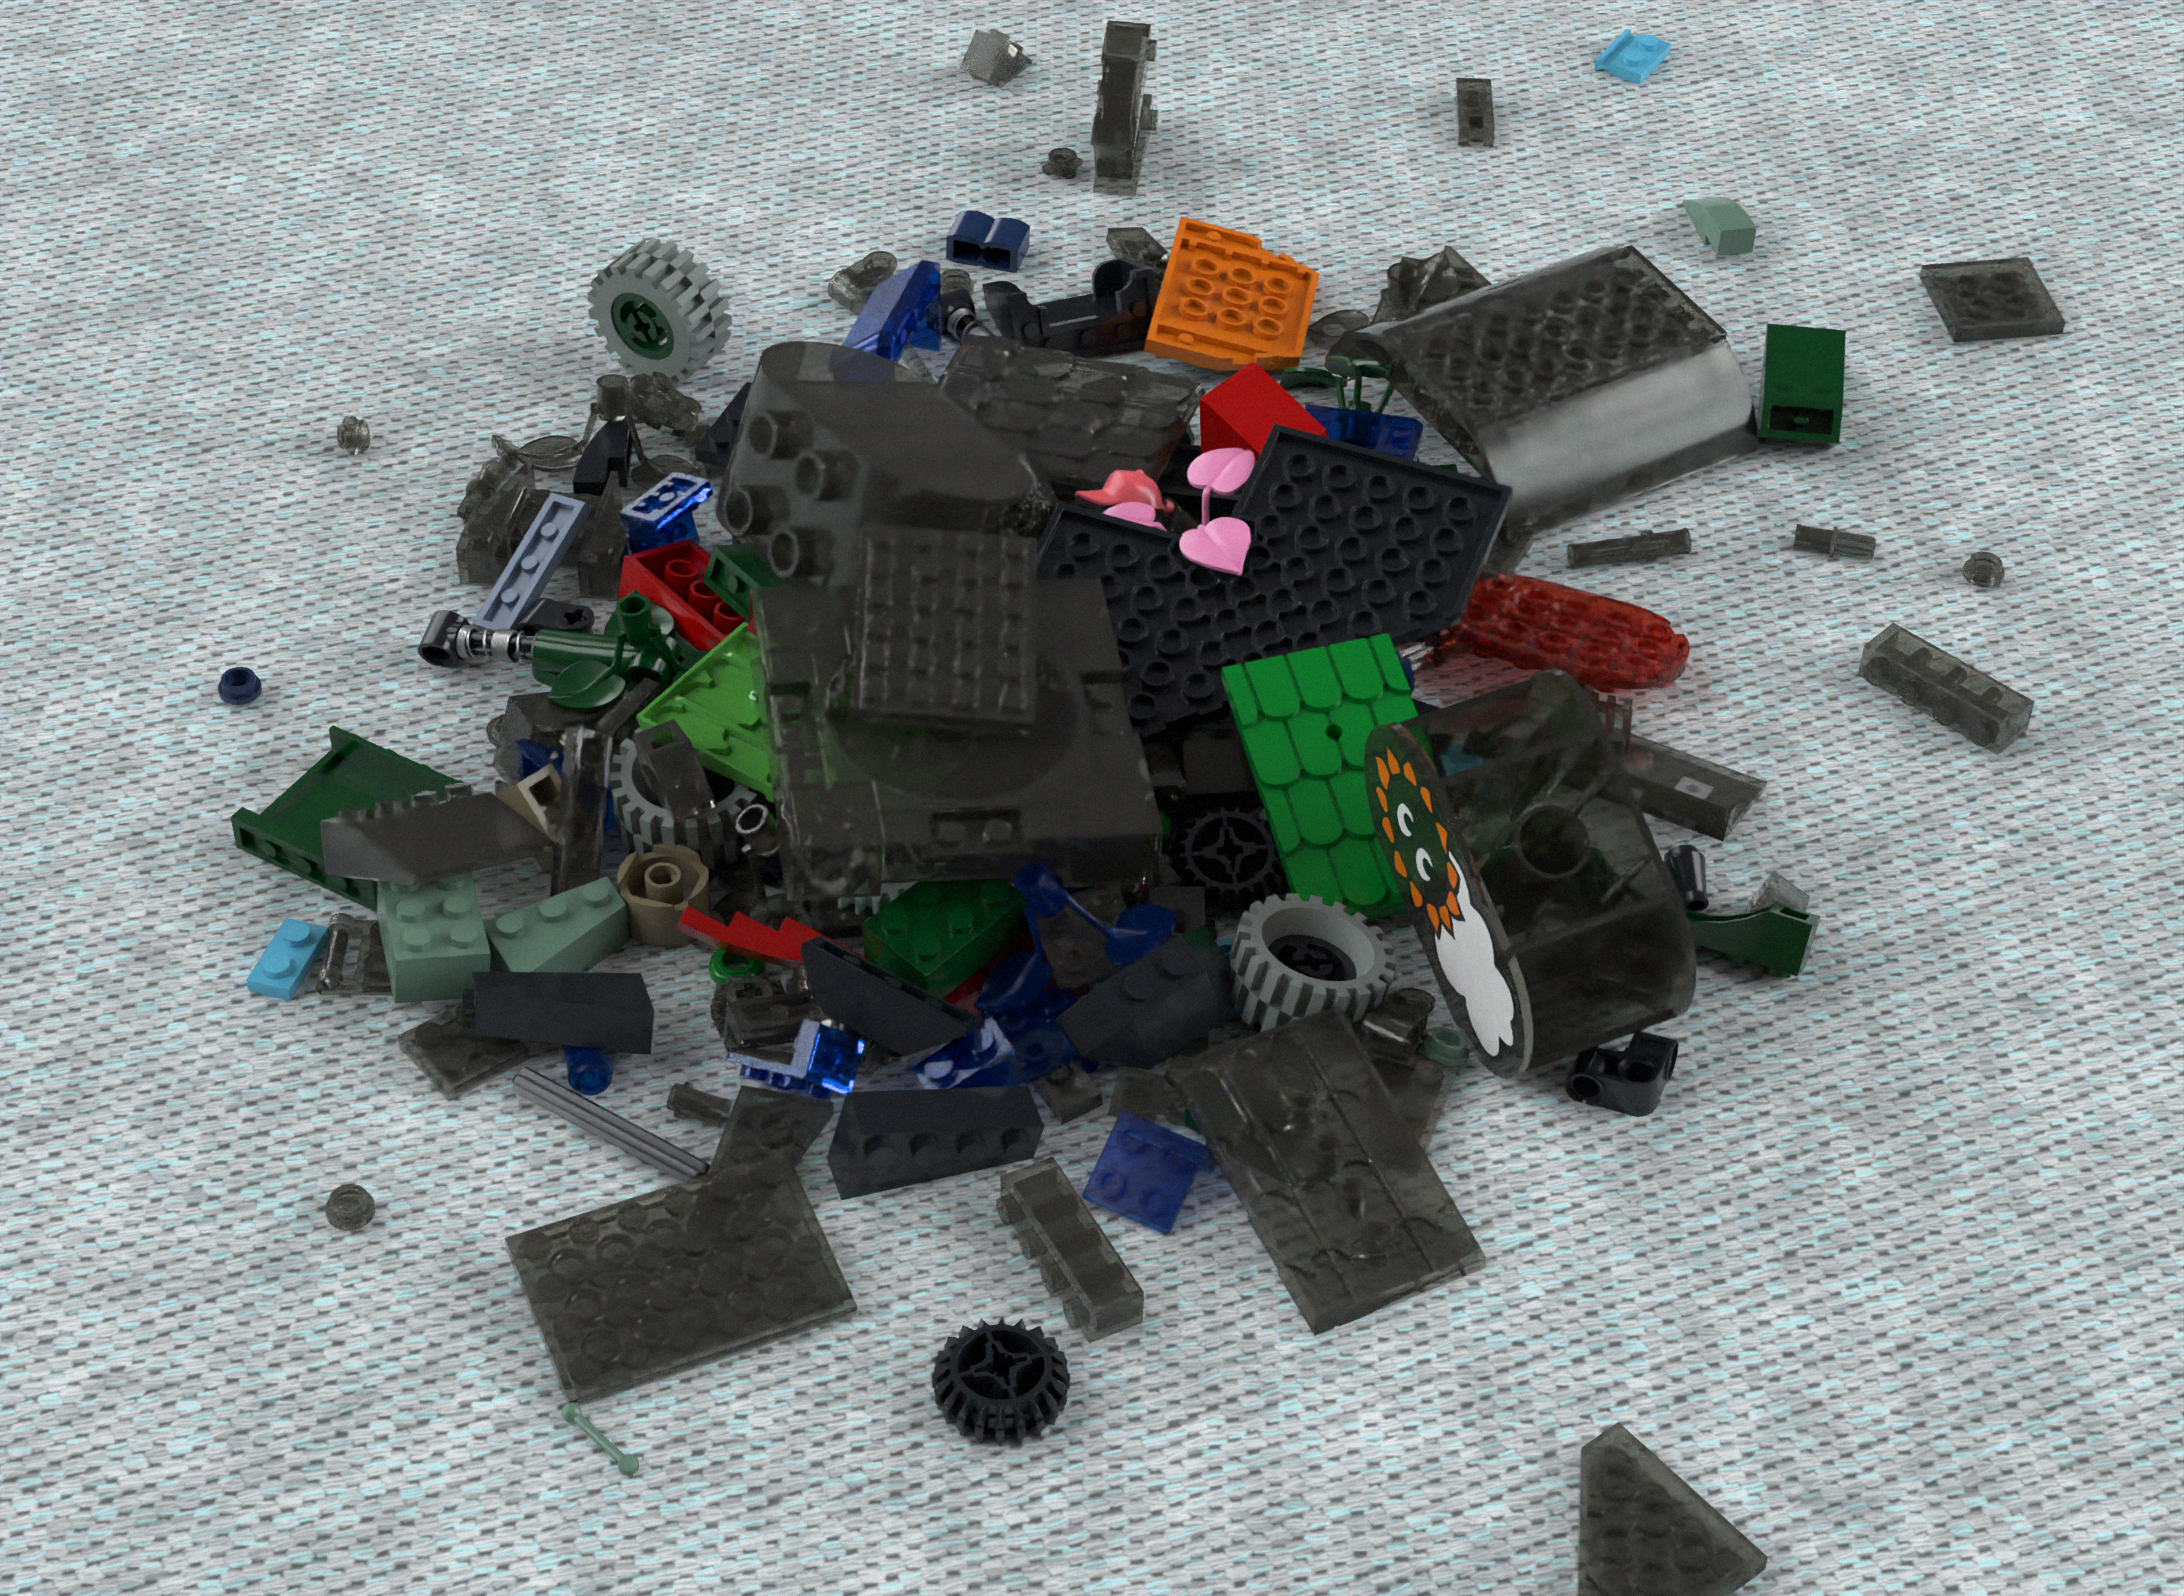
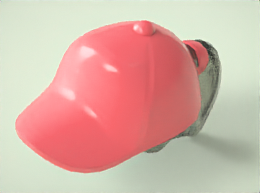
(1133, 486)

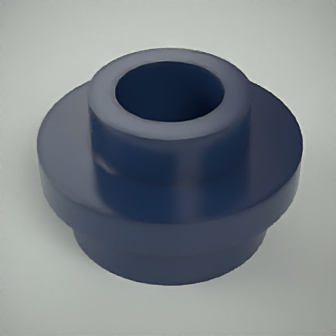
(239, 686)

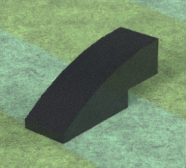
(605, 453)

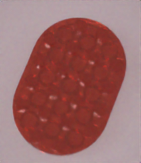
(1572, 631)

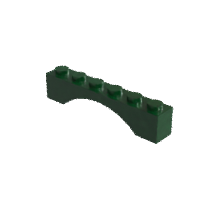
(1769, 936)

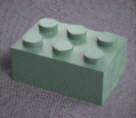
(432, 938)

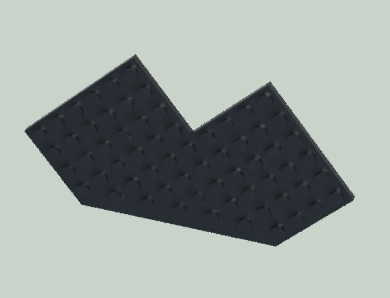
(1335, 555)

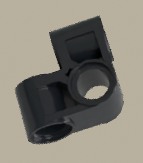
(1624, 1080)

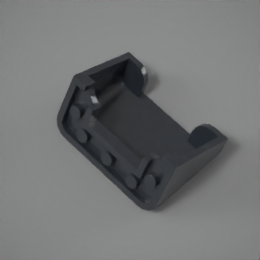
(1086, 325)

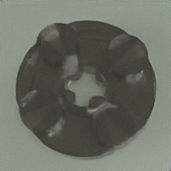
(660, 404)

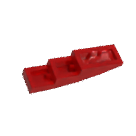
(750, 937)

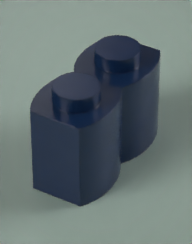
(987, 241)

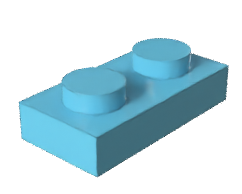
(288, 959)

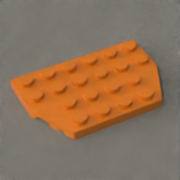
(1230, 302)

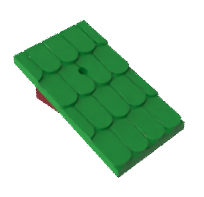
(1305, 742)

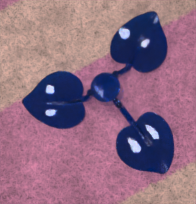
(1023, 976)

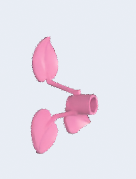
(1214, 543)

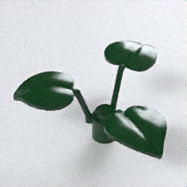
(1341, 365)
(591, 683)

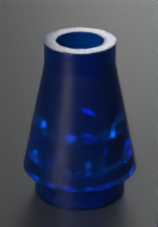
(588, 1069)

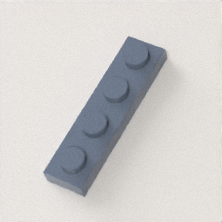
(533, 563)

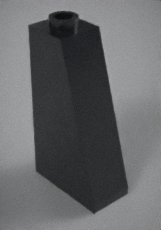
(563, 1009)

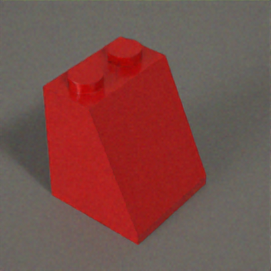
(1245, 409)

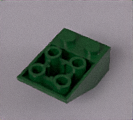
(1802, 385)

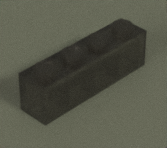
(1945, 688)
(1070, 1250)

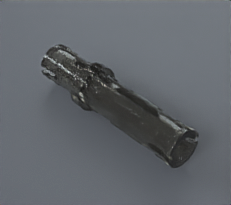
(1643, 546)

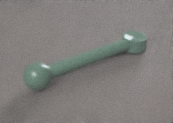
(627, 1464)

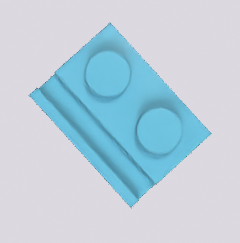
(1633, 56)

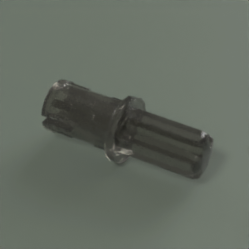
(481, 489)
(1834, 542)
(1433, 651)

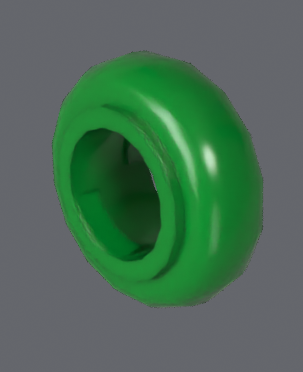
(721, 959)

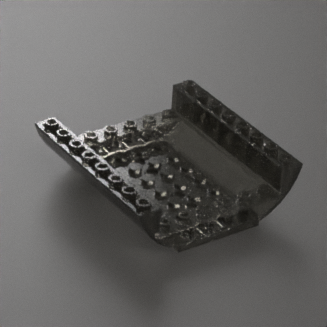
(1571, 384)

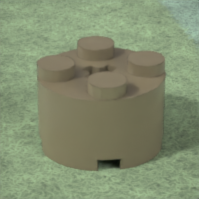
(659, 890)

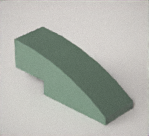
(1722, 224)

